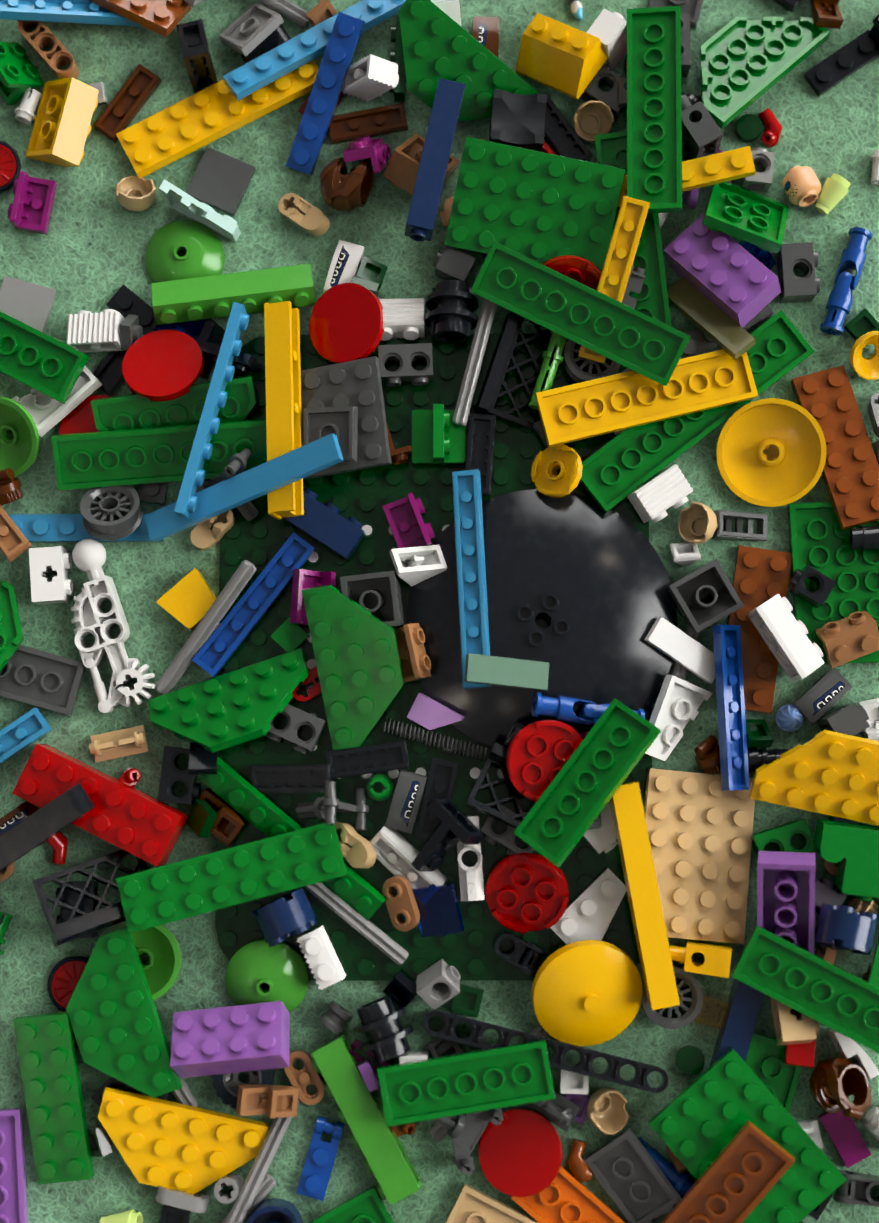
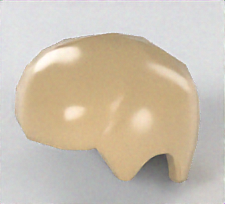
(592, 119)
(136, 193)
(697, 523)
(607, 1111)

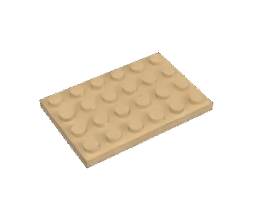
(700, 853)

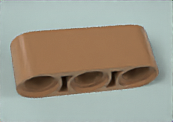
(54, 58)

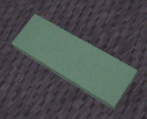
(506, 672)

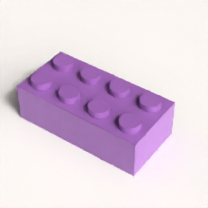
(722, 271)
(787, 896)
(230, 1039)

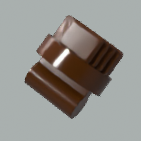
(9, 487)
(708, 756)

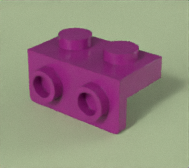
(366, 148)
(32, 203)
(407, 523)
(306, 579)

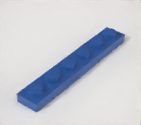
(325, 93)
(253, 604)
(731, 707)

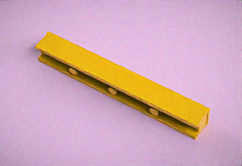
(283, 400)
(644, 897)

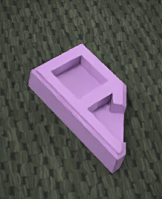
(432, 713)

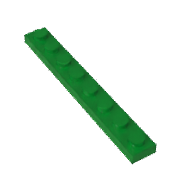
(274, 821)

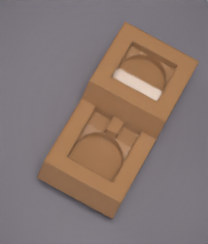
(268, 1100)

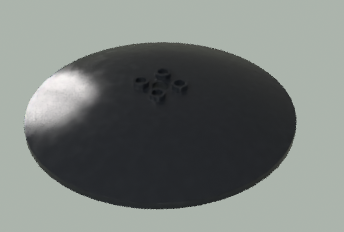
(581, 570)

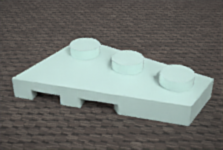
(199, 211)

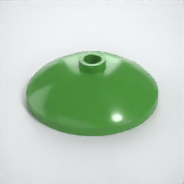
(202, 258)
(22, 449)
(163, 956)
(275, 965)

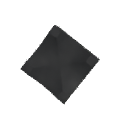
(518, 119)

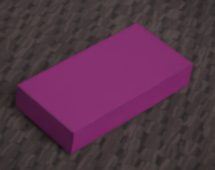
(845, 1137)

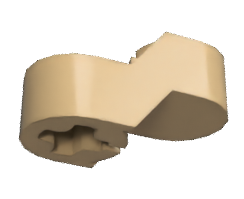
(294, 207)
(205, 537)
(354, 847)

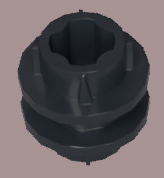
(451, 311)
(383, 1029)

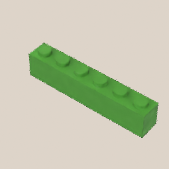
(215, 294)
(366, 1119)

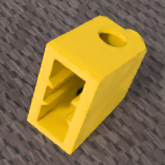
(189, 600)
(716, 957)

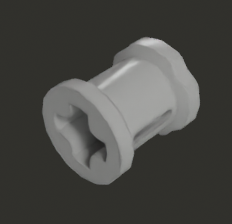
(220, 1192)

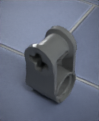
(857, 1189)

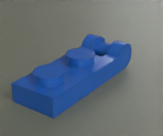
(320, 1159)

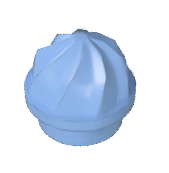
(789, 718)

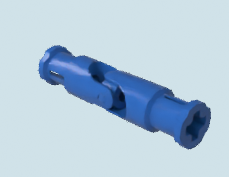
(841, 295)
(562, 709)

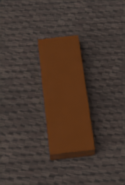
(127, 102)
(367, 122)

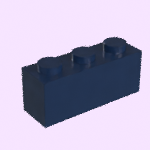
(327, 526)

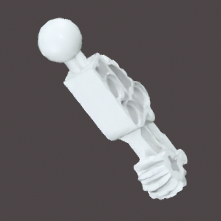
(89, 557)

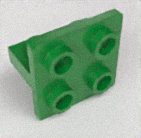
(16, 72)
(437, 437)

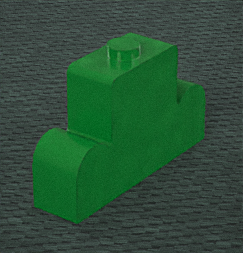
(856, 852)

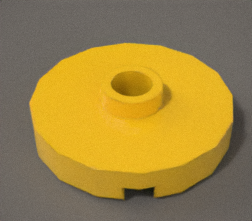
(545, 470)

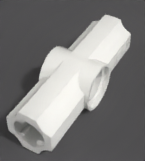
(471, 877)

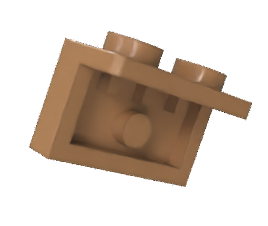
(849, 638)
(412, 652)

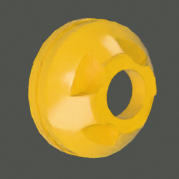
(866, 367)

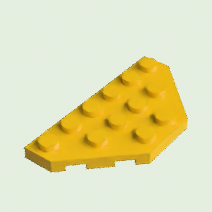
(825, 776)
(178, 1142)

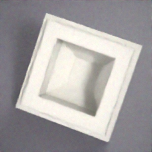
(685, 553)

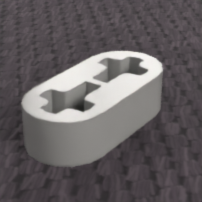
(180, 1199)

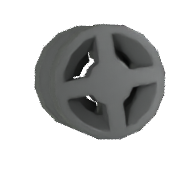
(335, 1017)

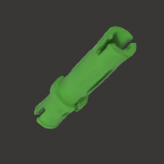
(555, 341)

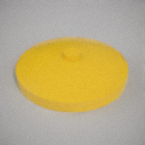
(771, 452)
(586, 993)

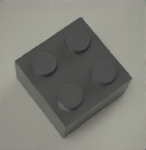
(376, 593)

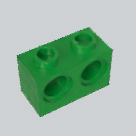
(782, 835)

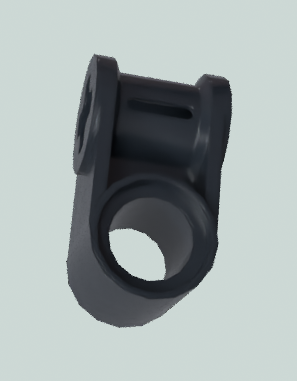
(520, 953)

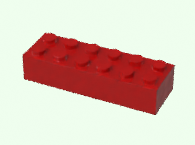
(120, 811)

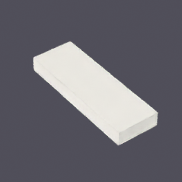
(682, 649)

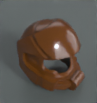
(343, 189)
(835, 1081)

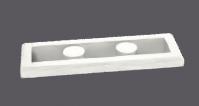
(398, 855)

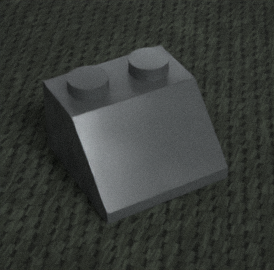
(705, 596)

